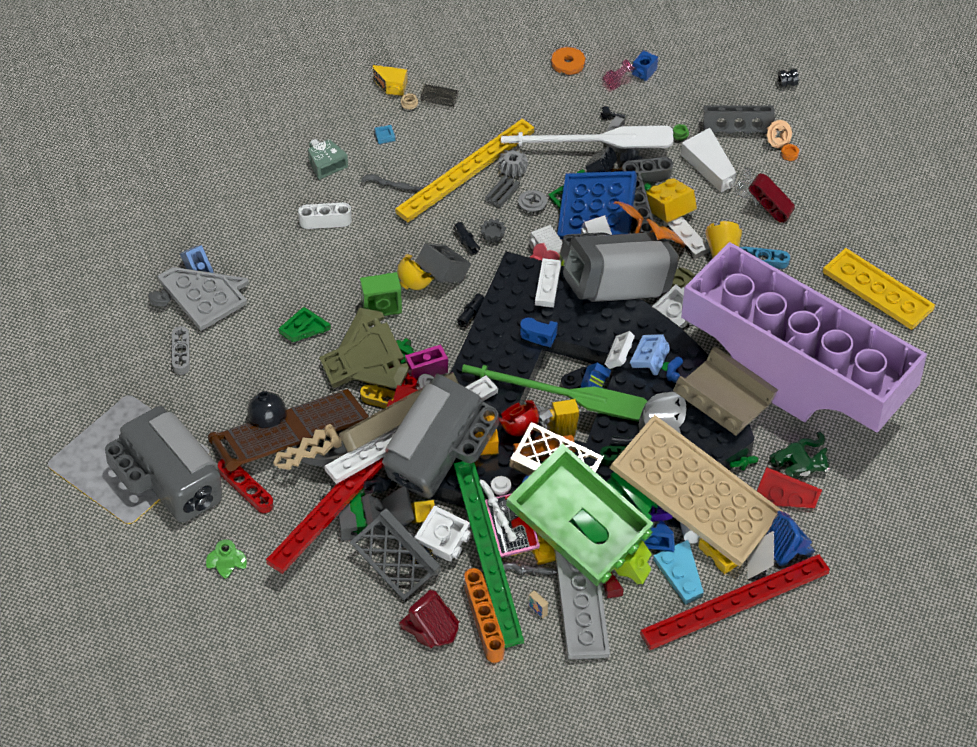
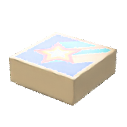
(538, 604)

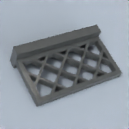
(406, 540)

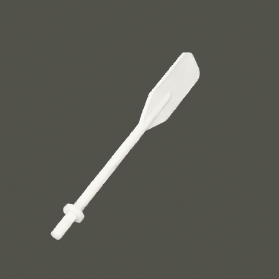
(620, 137)

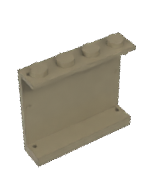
(726, 391)

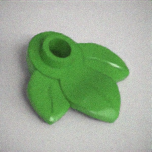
(226, 560)

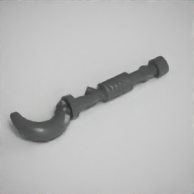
(399, 185)
(521, 569)

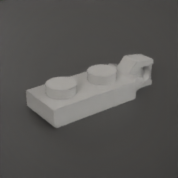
(544, 415)

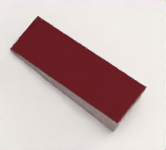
(613, 588)

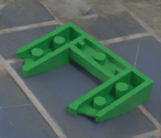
(593, 529)

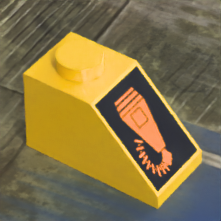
(390, 79)

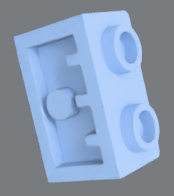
(650, 353)

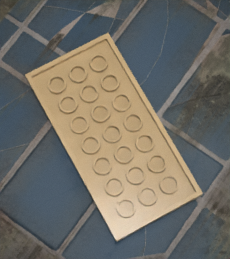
(696, 490)

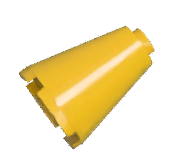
(720, 235)

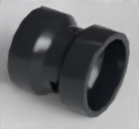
(786, 78)

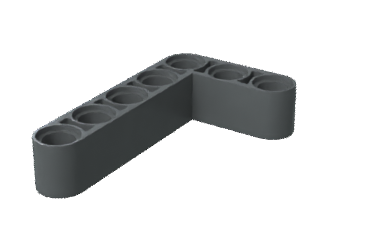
(647, 171)

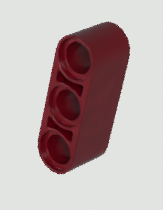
(771, 198)

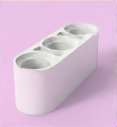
(325, 215)

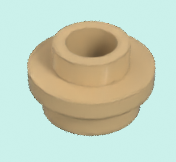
(409, 101)

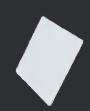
(761, 557)

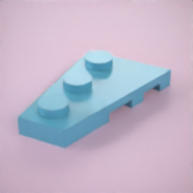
(681, 571)

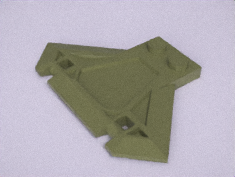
(366, 354)

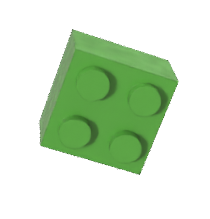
(382, 293)

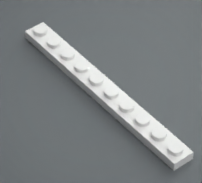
(375, 449)

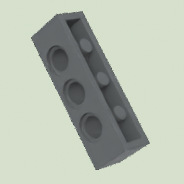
(730, 113)

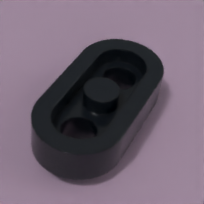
(576, 377)

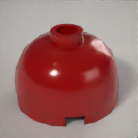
(519, 417)

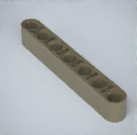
(381, 421)

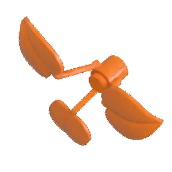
(660, 232)

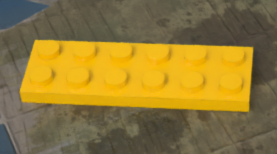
(878, 288)

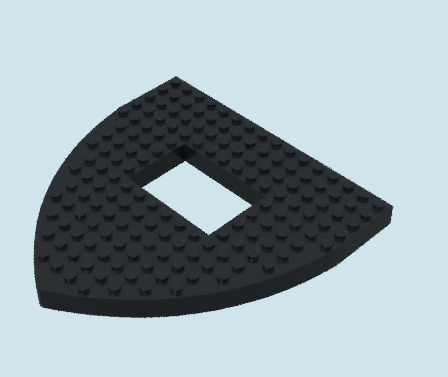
(585, 334)

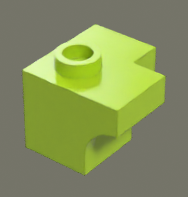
(636, 565)

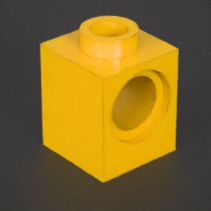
(421, 510)

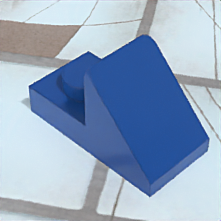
(661, 538)

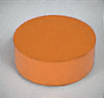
(789, 152)

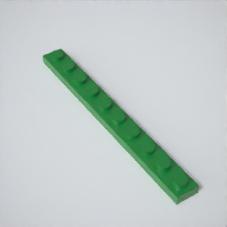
(489, 553)

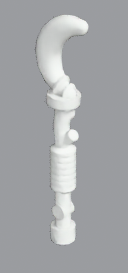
(500, 514)

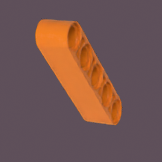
(484, 623)

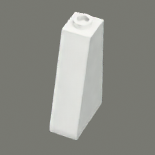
(709, 159)

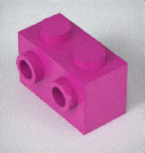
(427, 361)

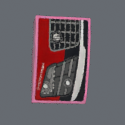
(526, 536)

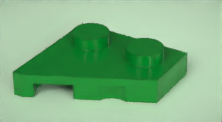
(303, 325)

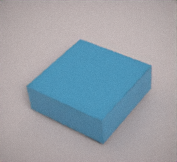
(384, 134)

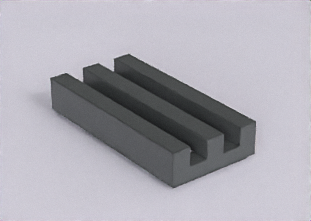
(499, 190)

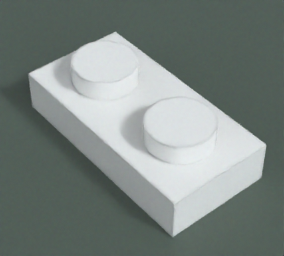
(619, 350)

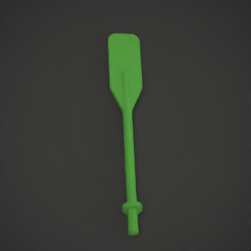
(591, 398)

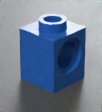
(645, 65)

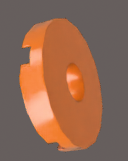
(568, 53)

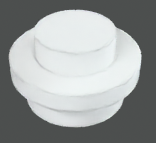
(501, 485)

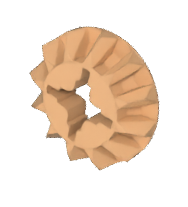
(785, 135)

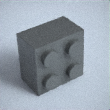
(442, 263)

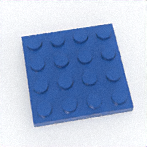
(592, 196)

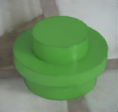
(680, 132)

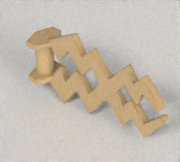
(301, 452)

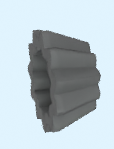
(493, 230)

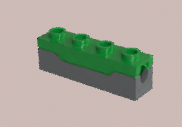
(352, 518)

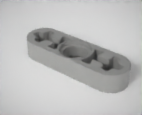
(176, 344)

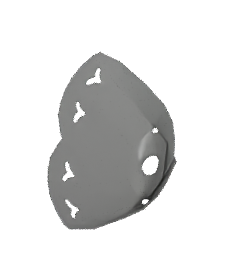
(665, 408)

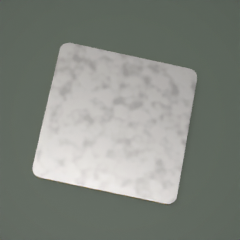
(86, 467)

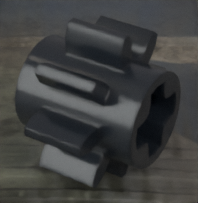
(630, 155)

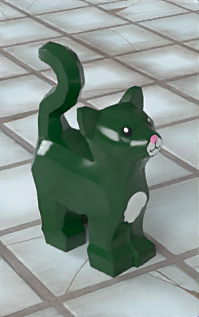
(799, 460)

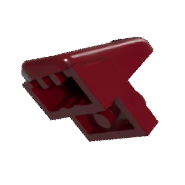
(431, 621)

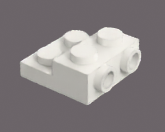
(671, 305)
(444, 533)

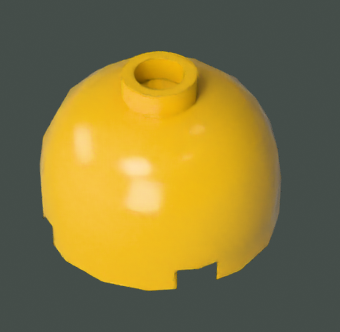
(411, 274)

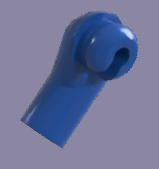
(671, 369)

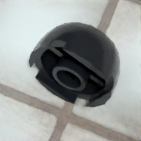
(266, 409)

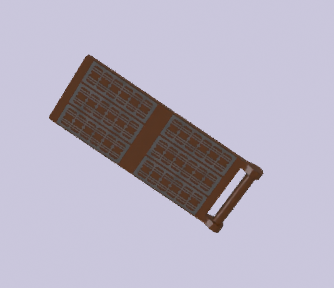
(253, 442)

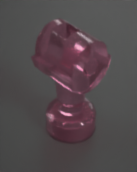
(612, 78)

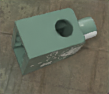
(326, 158)

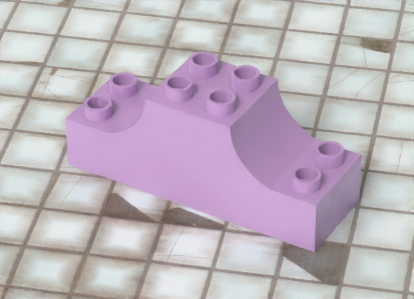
(801, 340)

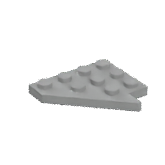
(204, 295)

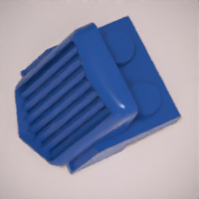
(788, 539)

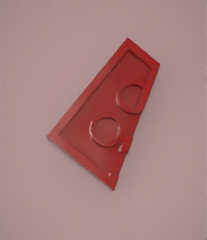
(787, 491)

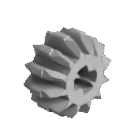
(513, 163)

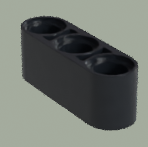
(602, 161)

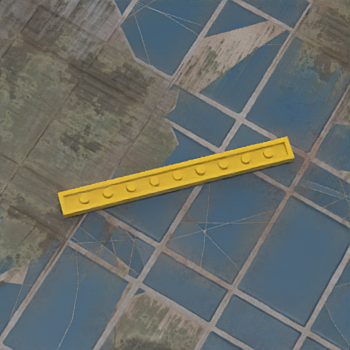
(461, 172)

